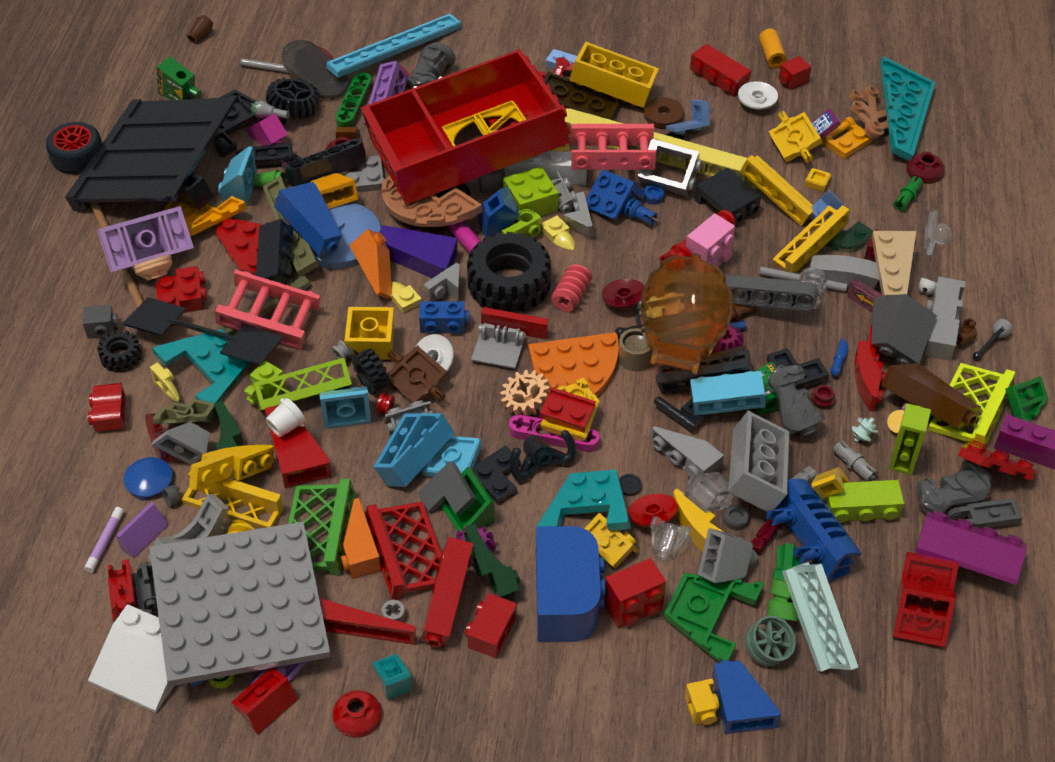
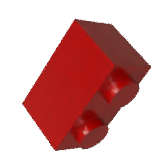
(491, 625)

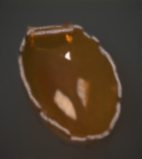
(685, 311)

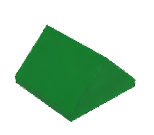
(479, 512)

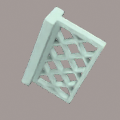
(819, 617)

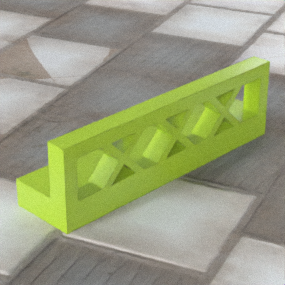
(309, 391)

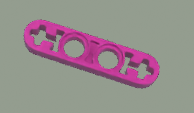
(550, 438)

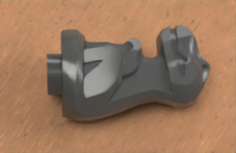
(431, 64)
(794, 406)
(964, 487)

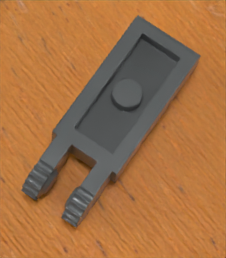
(989, 513)

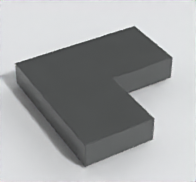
(449, 486)

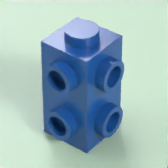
(443, 317)

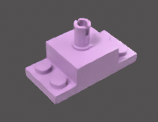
(145, 238)

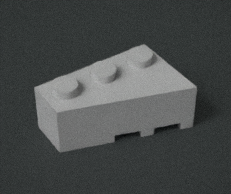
(946, 305)

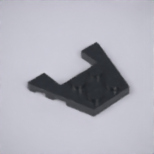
(238, 117)

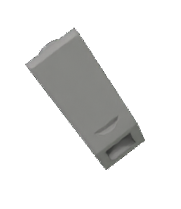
(689, 453)

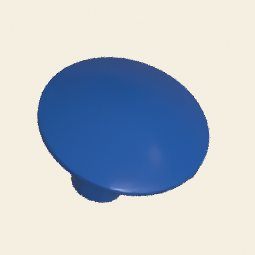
(148, 477)

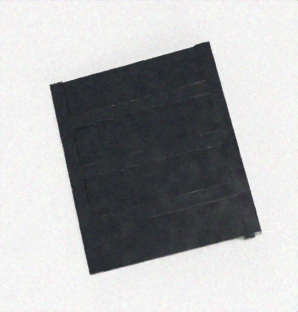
(150, 151)

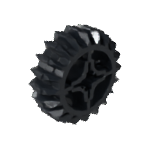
(293, 96)

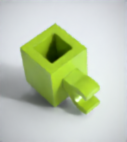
(263, 372)

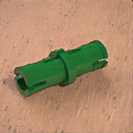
(908, 193)

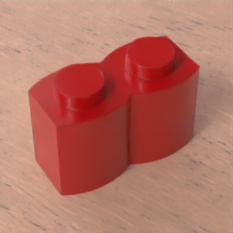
(108, 407)

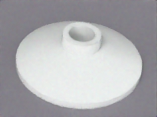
(758, 95)
(438, 346)

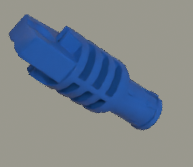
(635, 209)

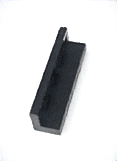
(681, 378)

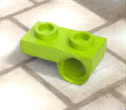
(528, 224)

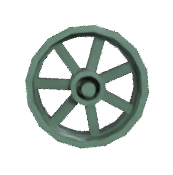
(770, 641)

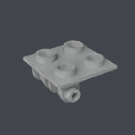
(498, 346)

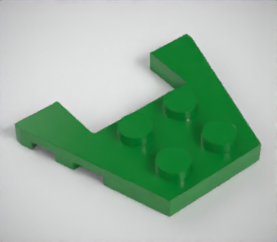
(699, 605)

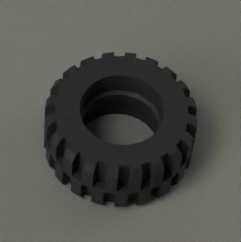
(509, 252)

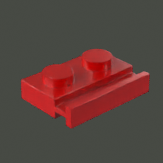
(567, 409)

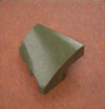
(196, 412)

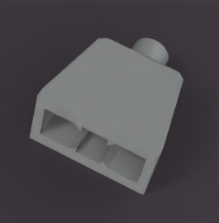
(725, 557)

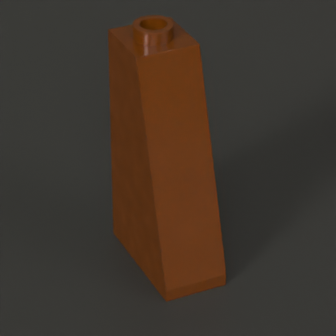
(930, 392)

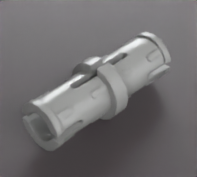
(855, 461)

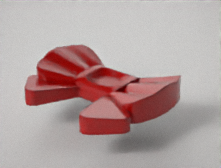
(562, 65)

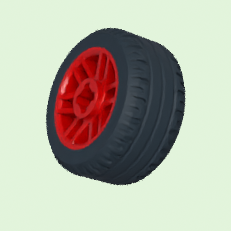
(72, 146)

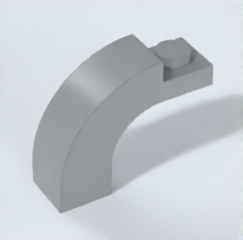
(205, 524)

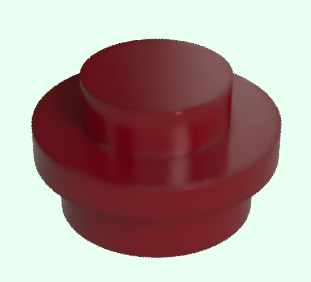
(823, 396)

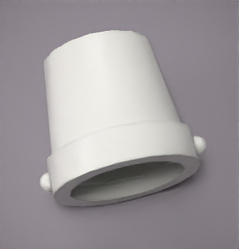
(285, 418)

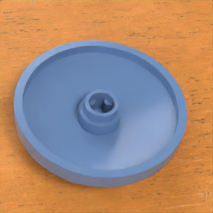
(352, 222)

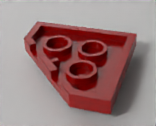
(240, 242)
(977, 453)

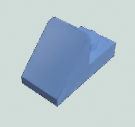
(826, 200)

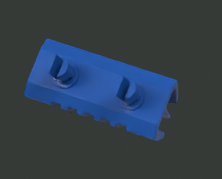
(815, 529)

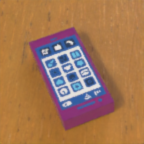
(826, 123)

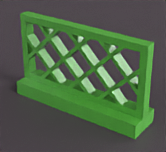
(338, 522)

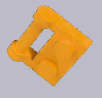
(849, 142)

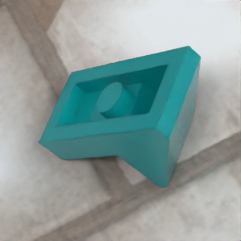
(393, 676)

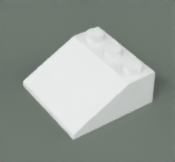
(133, 660)

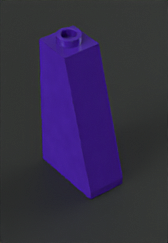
(420, 250)

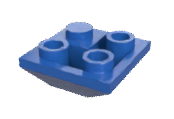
(498, 212)

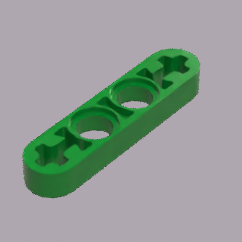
(351, 100)

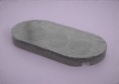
(308, 63)

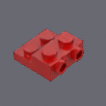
(183, 288)

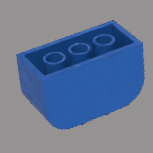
(567, 583)

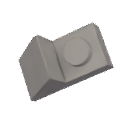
(580, 219)
(443, 283)

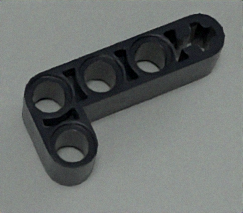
(324, 163)

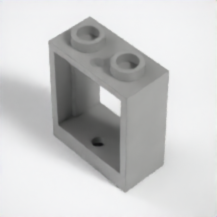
(646, 177)

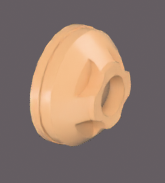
(153, 268)

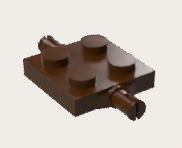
(417, 375)

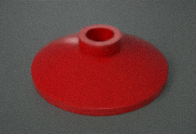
(652, 506)

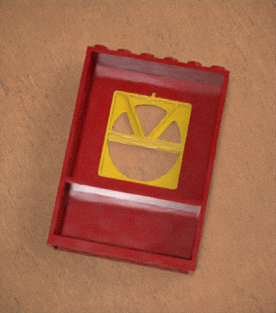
(419, 126)

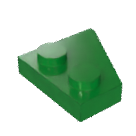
(1027, 398)

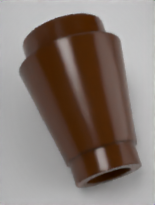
(200, 28)

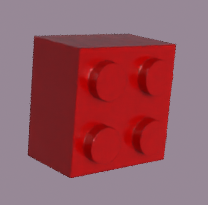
(634, 593)

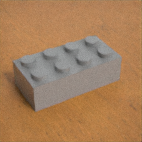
(759, 462)

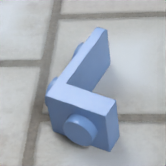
(700, 118)

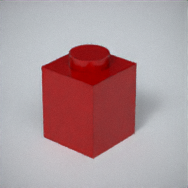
(794, 73)

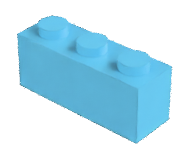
(727, 393)

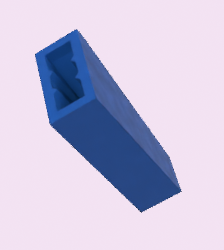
(309, 216)

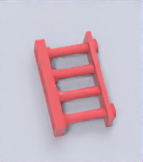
(612, 135)
(235, 319)

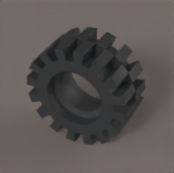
(122, 360)
(370, 370)

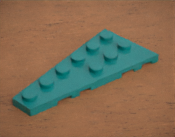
(906, 105)

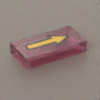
(862, 294)

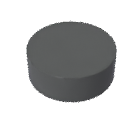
(736, 517)

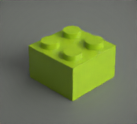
(533, 191)

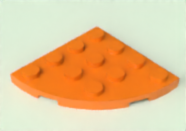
(577, 358)

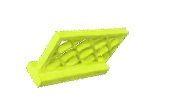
(993, 406)

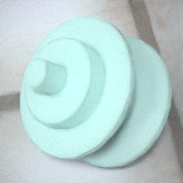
(864, 429)

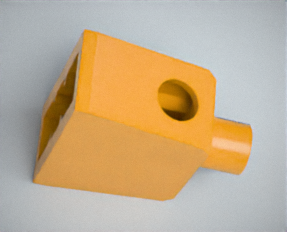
(332, 189)

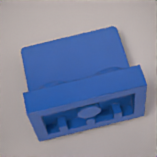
(611, 194)

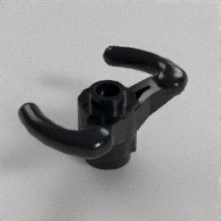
(539, 455)

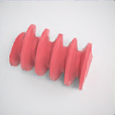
(571, 287)

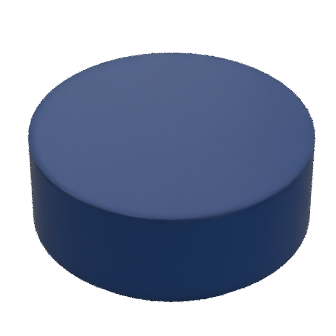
(653, 194)

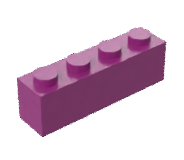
(1027, 441)

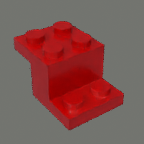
(925, 599)

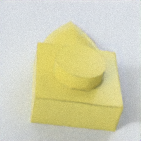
(558, 233)
(404, 297)
(163, 379)

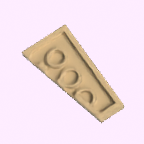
(893, 260)

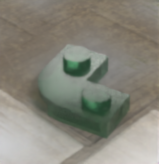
(853, 238)

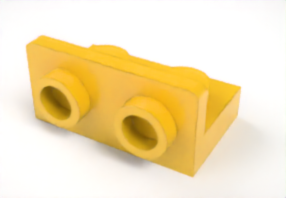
(611, 544)

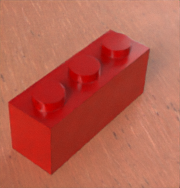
(719, 69)

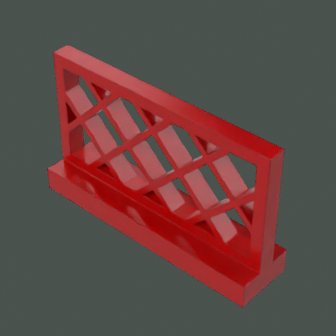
(385, 547)

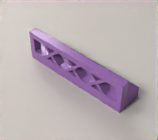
(387, 80)

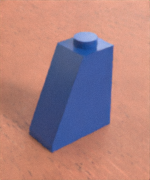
(742, 700)

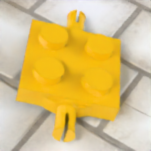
(795, 137)

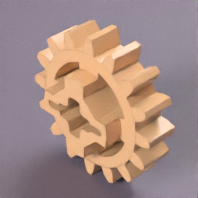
(514, 393)

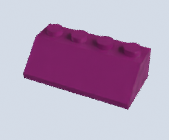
(972, 547)

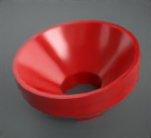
(360, 723)

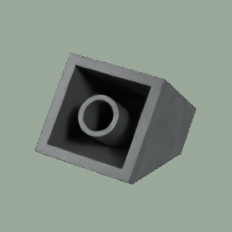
(901, 327)

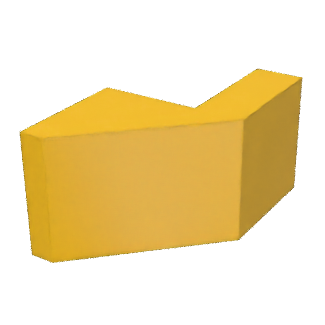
(829, 482)

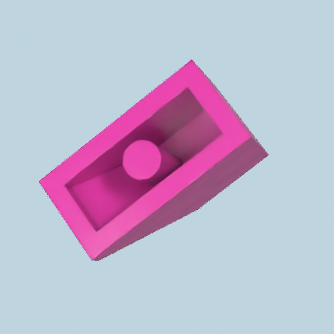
(268, 131)

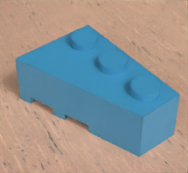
(412, 447)

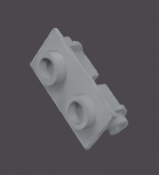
(566, 197)
(395, 414)

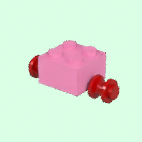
(710, 240)

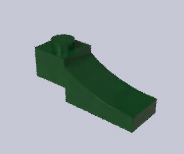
(229, 434)
(502, 578)

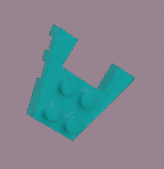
(205, 355)
(589, 494)

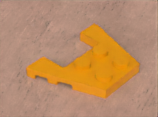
(208, 216)

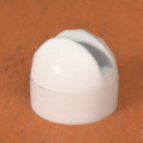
(926, 284)

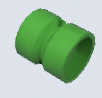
(781, 604)

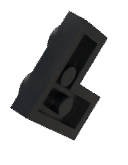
(814, 369)
(493, 473)

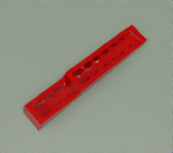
(356, 622)

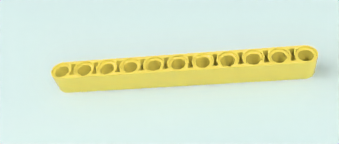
(712, 159)

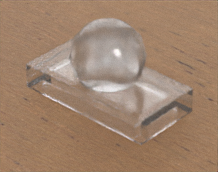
(935, 232)

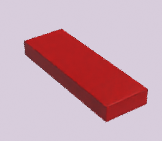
(530, 325)

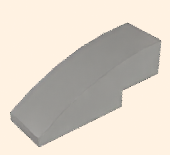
(846, 268)

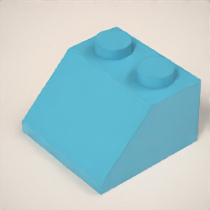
(239, 177)
(345, 407)

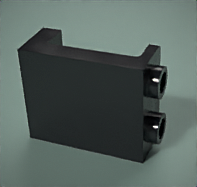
(729, 193)

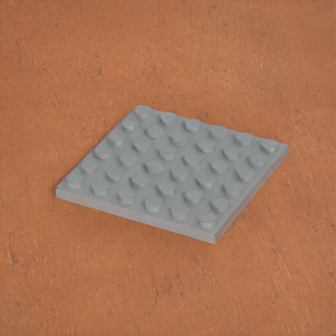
(237, 603)

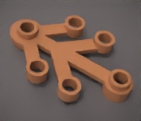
(873, 127)

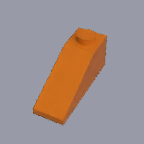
(374, 260)
(359, 547)

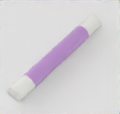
(104, 540)

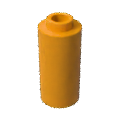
(772, 48)

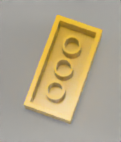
(614, 74)

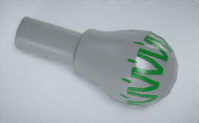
(263, 110)

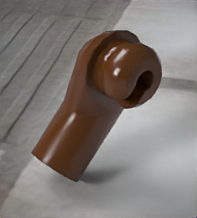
(968, 332)

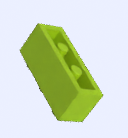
(909, 439)
(867, 501)

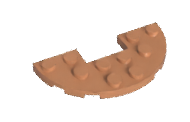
(430, 211)

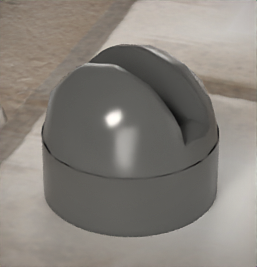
(171, 495)

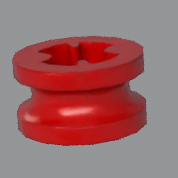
(385, 403)

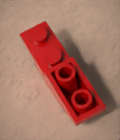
(868, 372)

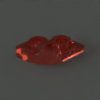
(154, 432)

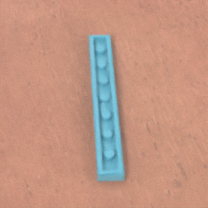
(393, 45)

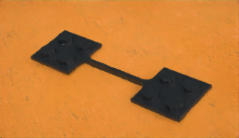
(246, 345)

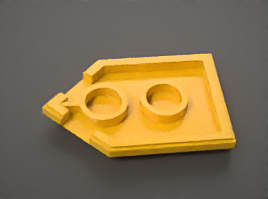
(581, 389)

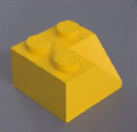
(371, 329)

